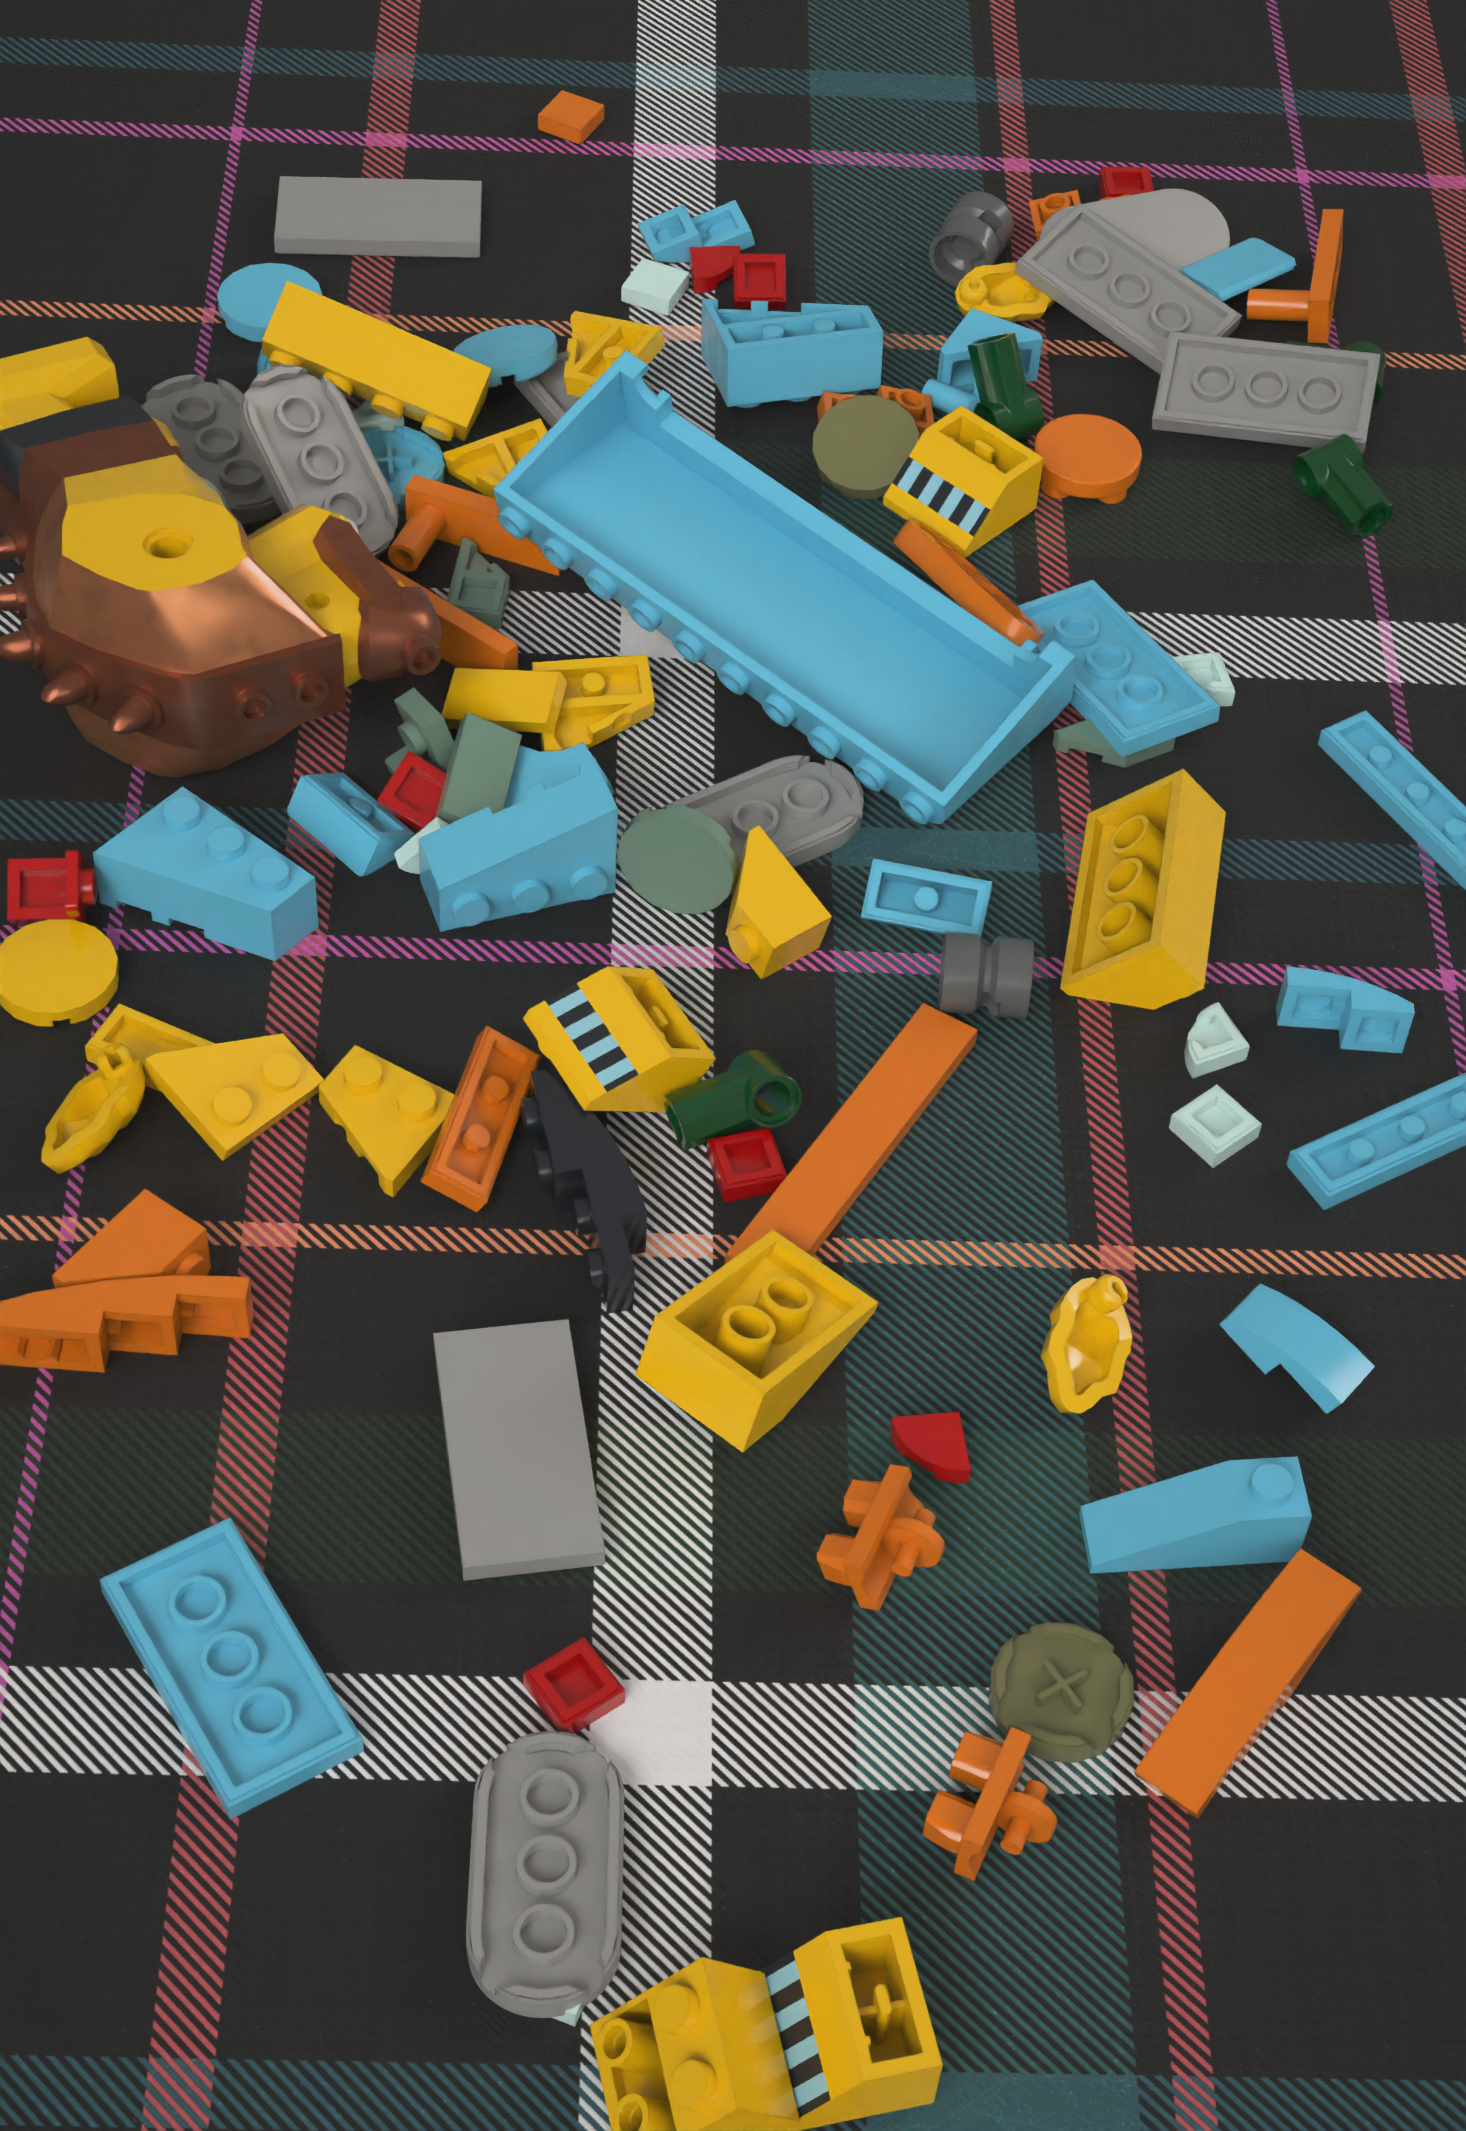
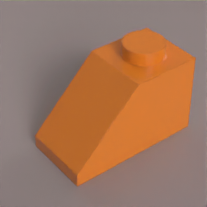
(140, 1242)

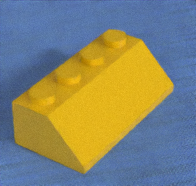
(377, 362)
(1145, 896)

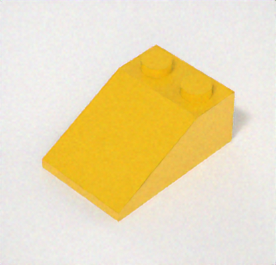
(752, 1338)

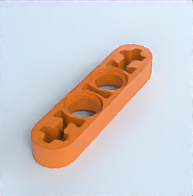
(965, 583)

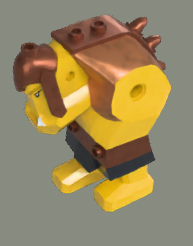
(153, 602)

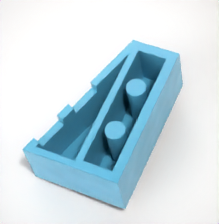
(790, 354)
(525, 857)
(210, 874)

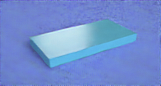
(1121, 672)
(231, 1667)

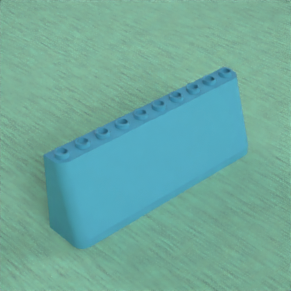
(780, 598)

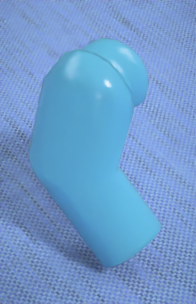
(950, 398)

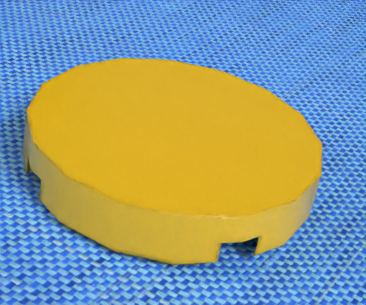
(57, 972)

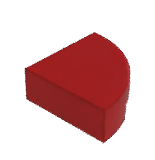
(710, 266)
(934, 1444)

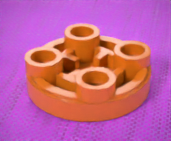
(1088, 458)

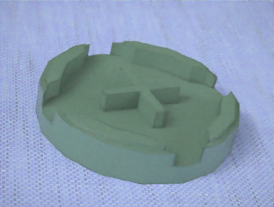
(678, 859)

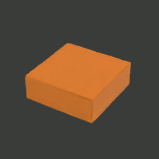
(571, 117)

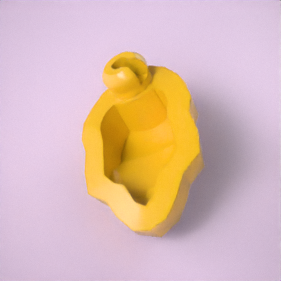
(1001, 294)
(95, 1109)
(1087, 1343)

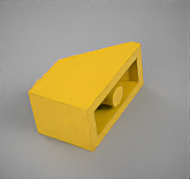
(772, 909)

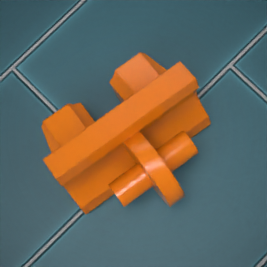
(890, 1540)
(970, 1827)

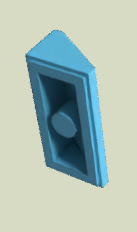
(1239, 268)
(347, 821)
(925, 899)

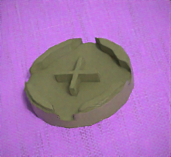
(863, 445)
(1062, 1691)

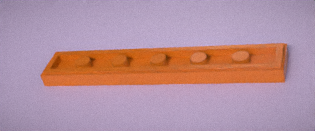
(863, 1132)

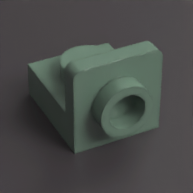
(422, 732)

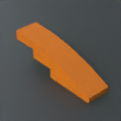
(85, 1321)
(1247, 1682)

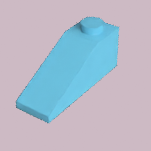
(1201, 1519)

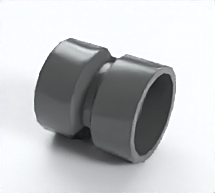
(971, 236)
(985, 975)

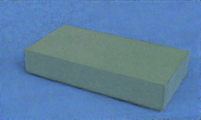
(478, 769)

